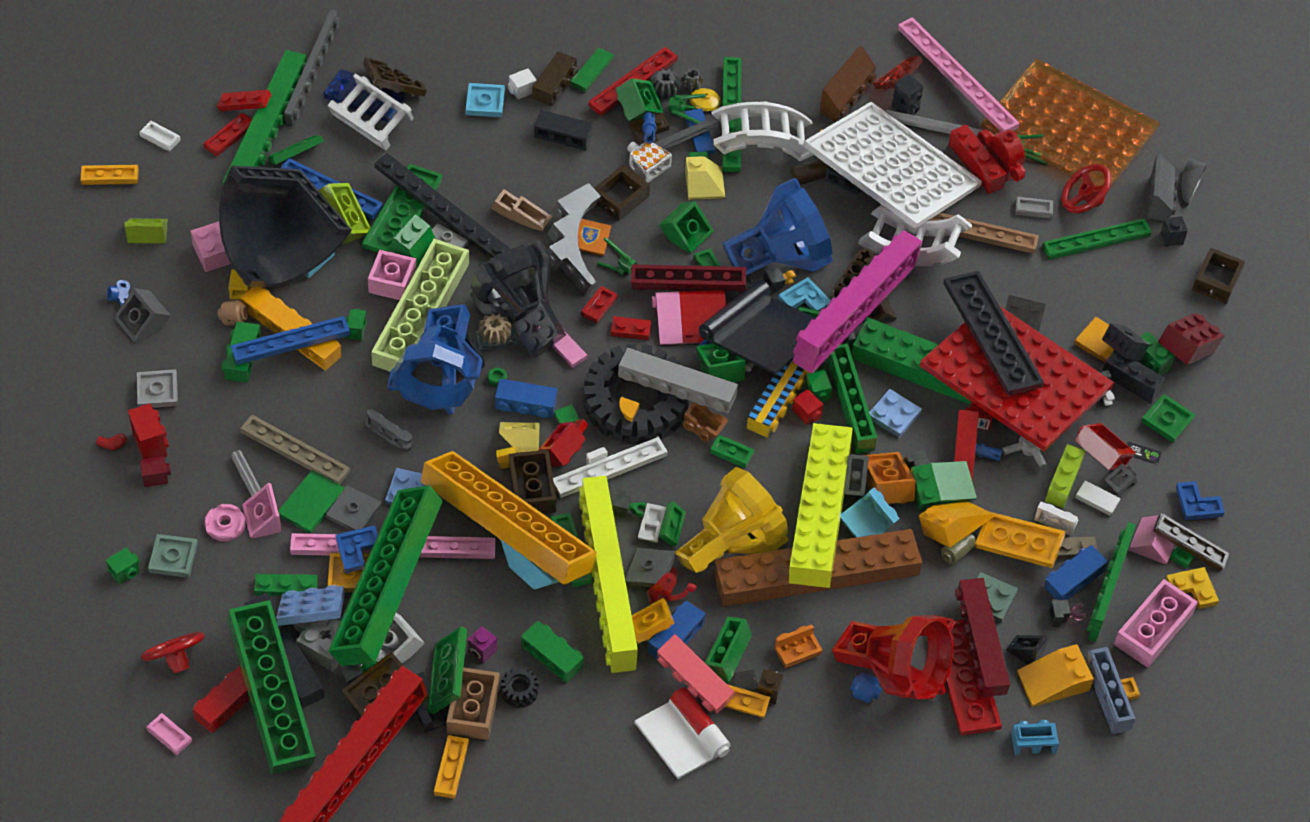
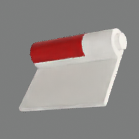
(683, 734)

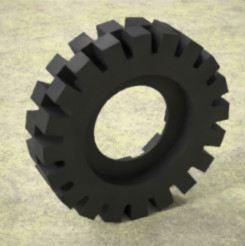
(605, 410)

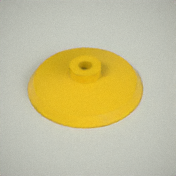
(709, 103)

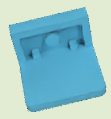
(869, 515)

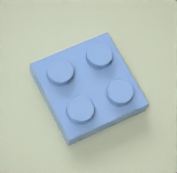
(894, 413)

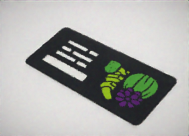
(1145, 453)

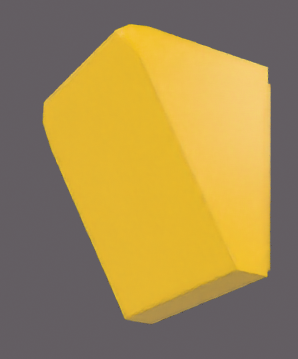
(503, 456)

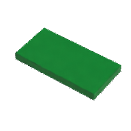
(447, 670)

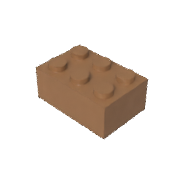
(475, 708)

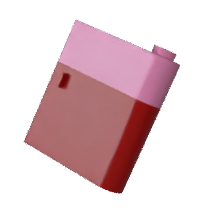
(683, 312)

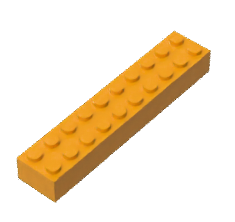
(508, 517)

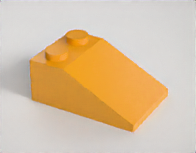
(952, 521)
(1056, 676)

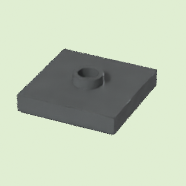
(353, 509)
(649, 566)

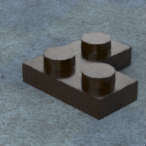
(636, 127)

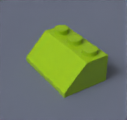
(345, 203)

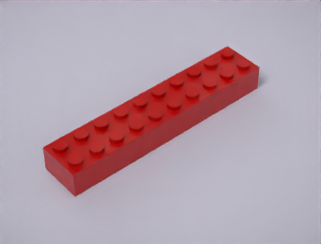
(358, 749)

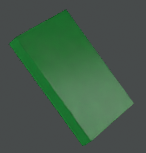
(310, 501)

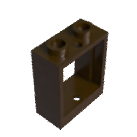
(631, 181)
(1220, 291)

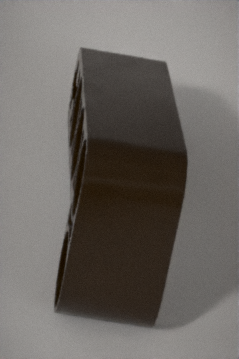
(861, 259)

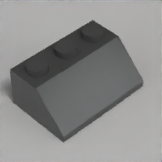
(1162, 190)

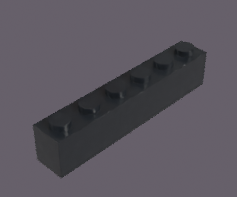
(305, 680)

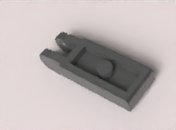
(388, 430)

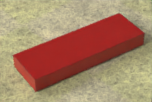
(228, 135)

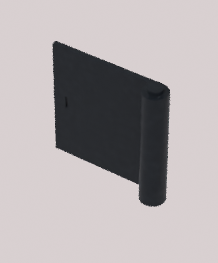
(757, 328)

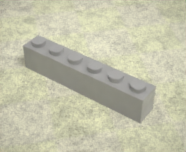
(677, 380)

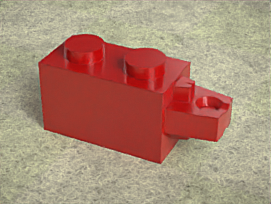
(565, 442)

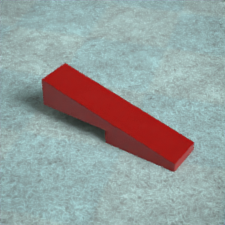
(966, 438)

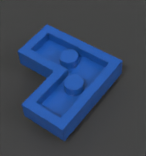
(1196, 507)
(352, 543)

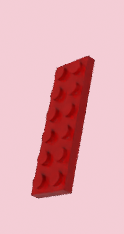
(971, 710)

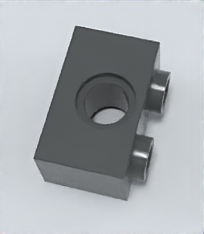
(856, 475)

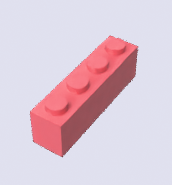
(695, 674)

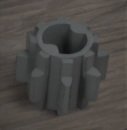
(692, 79)

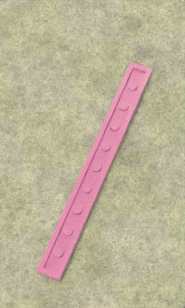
(958, 75)
(433, 548)

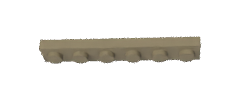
(294, 449)

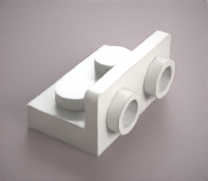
(1056, 518)

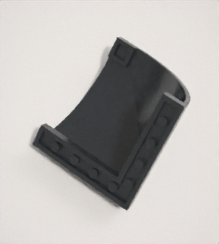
(276, 225)

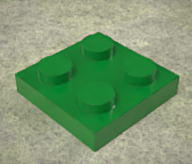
(1168, 418)

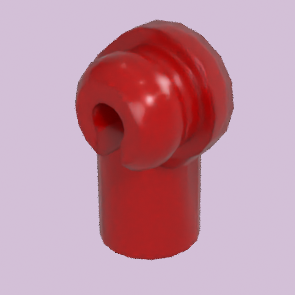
(112, 443)

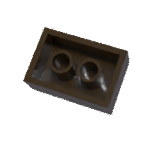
(533, 479)

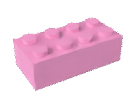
(1155, 623)

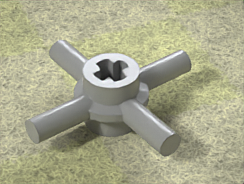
(1026, 448)

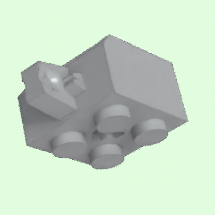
(316, 640)

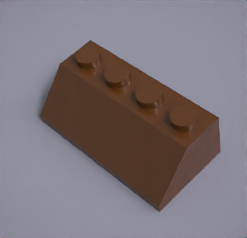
(847, 85)

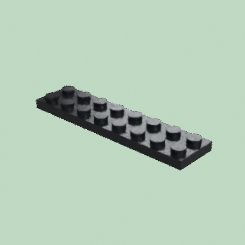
(993, 333)

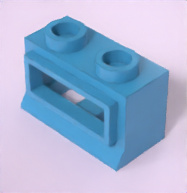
(1035, 742)

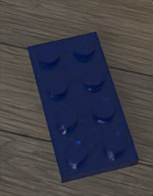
(343, 85)

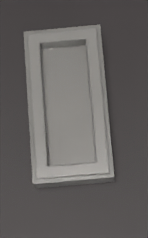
(1034, 207)

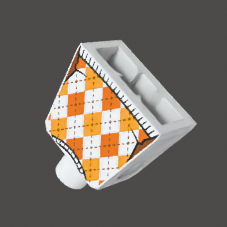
(648, 160)

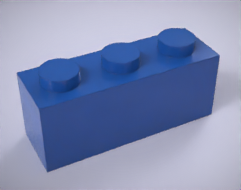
(526, 398)
(1075, 573)
(687, 622)

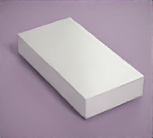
(160, 136)
(1097, 498)

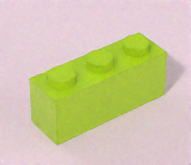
(1065, 476)

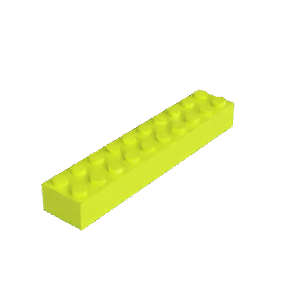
(820, 506)
(608, 575)

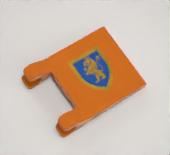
(592, 236)

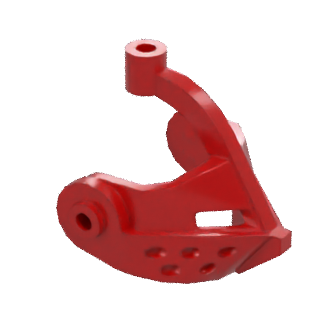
(665, 586)

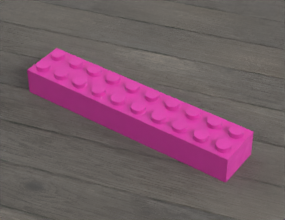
(856, 301)

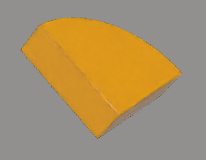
(628, 408)

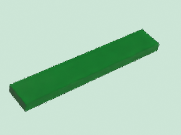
(1096, 239)

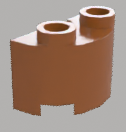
(703, 422)

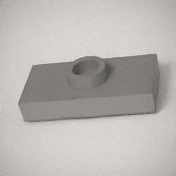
(443, 234)

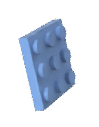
(310, 605)

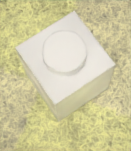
(521, 83)

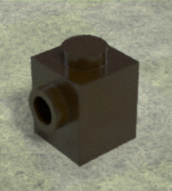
(770, 684)

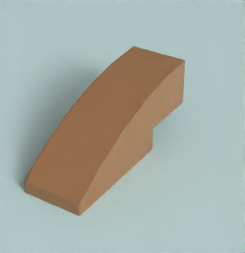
(521, 211)

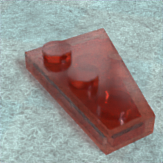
(905, 67)

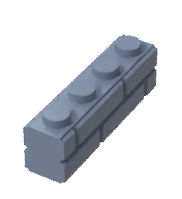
(1110, 690)

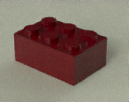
(1191, 338)

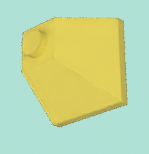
(703, 179)
(522, 435)

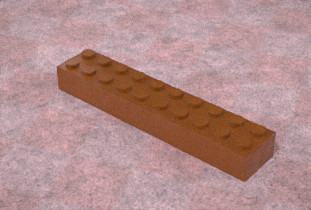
(855, 563)

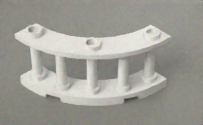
(762, 138)
(937, 253)

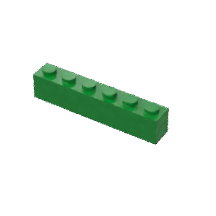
(852, 399)

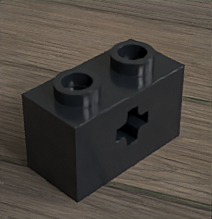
(907, 95)
(1125, 341)

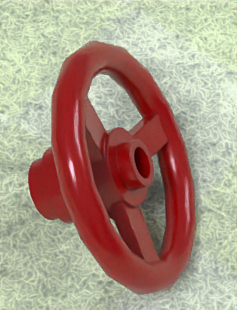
(1088, 191)
(174, 651)

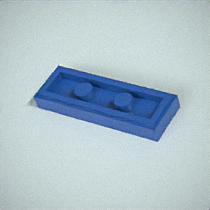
(702, 142)

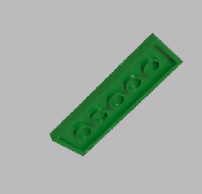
(398, 212)
(1110, 581)

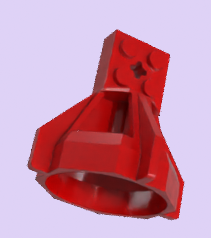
(890, 650)

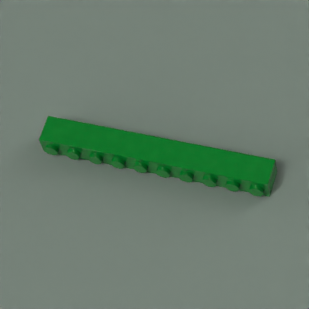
(267, 120)

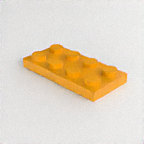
(1020, 540)

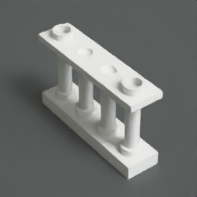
(367, 128)

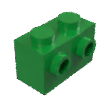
(1157, 356)

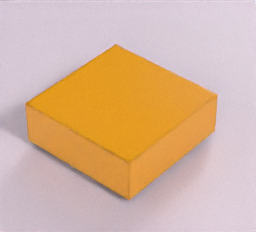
(1130, 688)

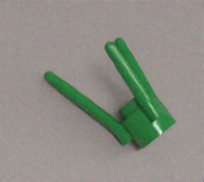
(677, 105)
(1030, 151)
(625, 262)

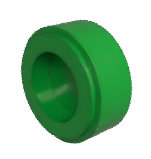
(495, 375)

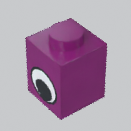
(482, 644)

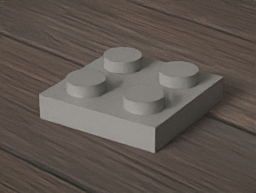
(157, 388)

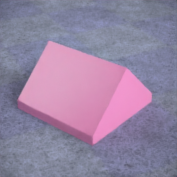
(262, 513)
(1149, 543)

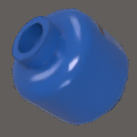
(865, 687)

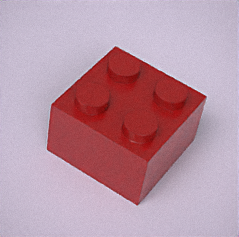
(148, 431)

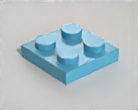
(485, 100)

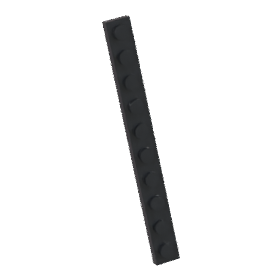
(440, 206)

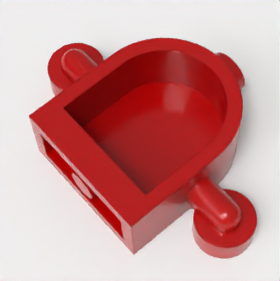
(1007, 151)

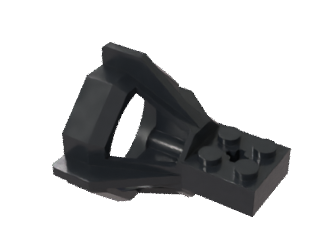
(521, 295)

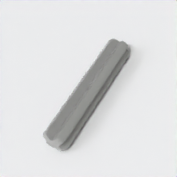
(245, 472)

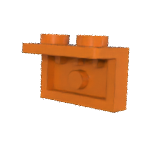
(797, 646)

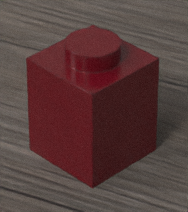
(155, 471)

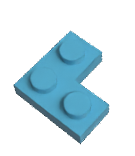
(806, 293)

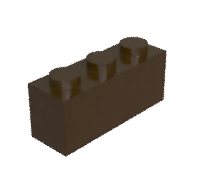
(554, 78)

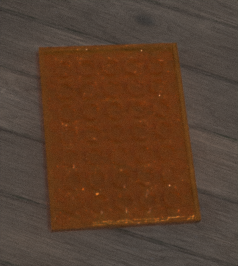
(1076, 122)

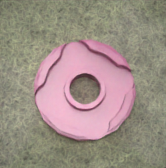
(225, 532)

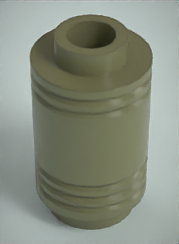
(959, 550)

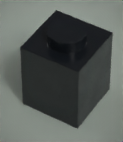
(1174, 231)

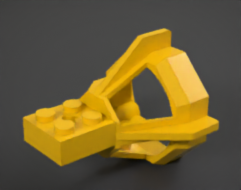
(737, 510)

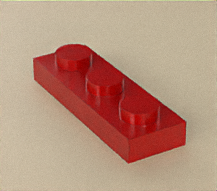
(244, 100)

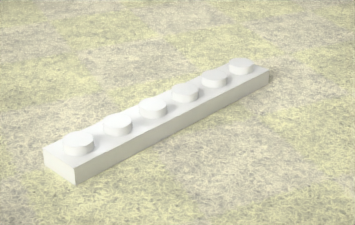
(611, 466)

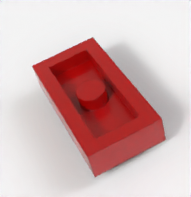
(599, 304)
(631, 328)

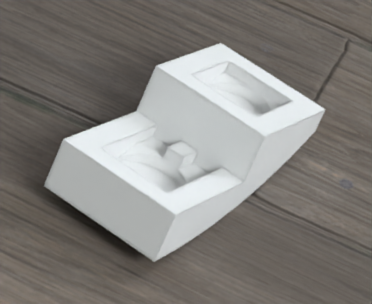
(651, 523)

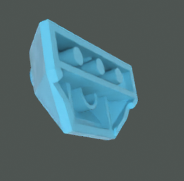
(527, 570)

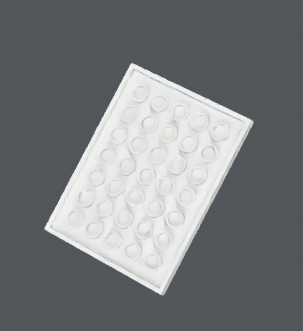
(892, 164)

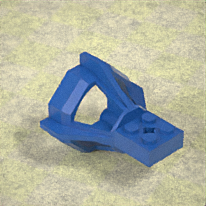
(774, 238)
(442, 346)

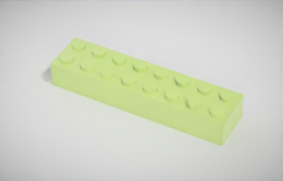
(428, 289)

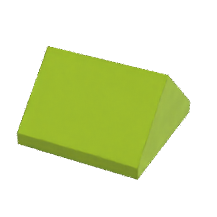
(146, 230)

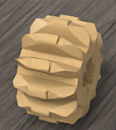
(494, 329)

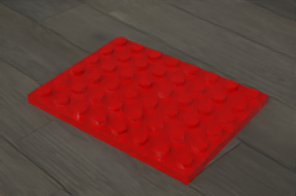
(1036, 414)

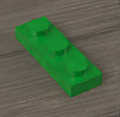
(280, 583)

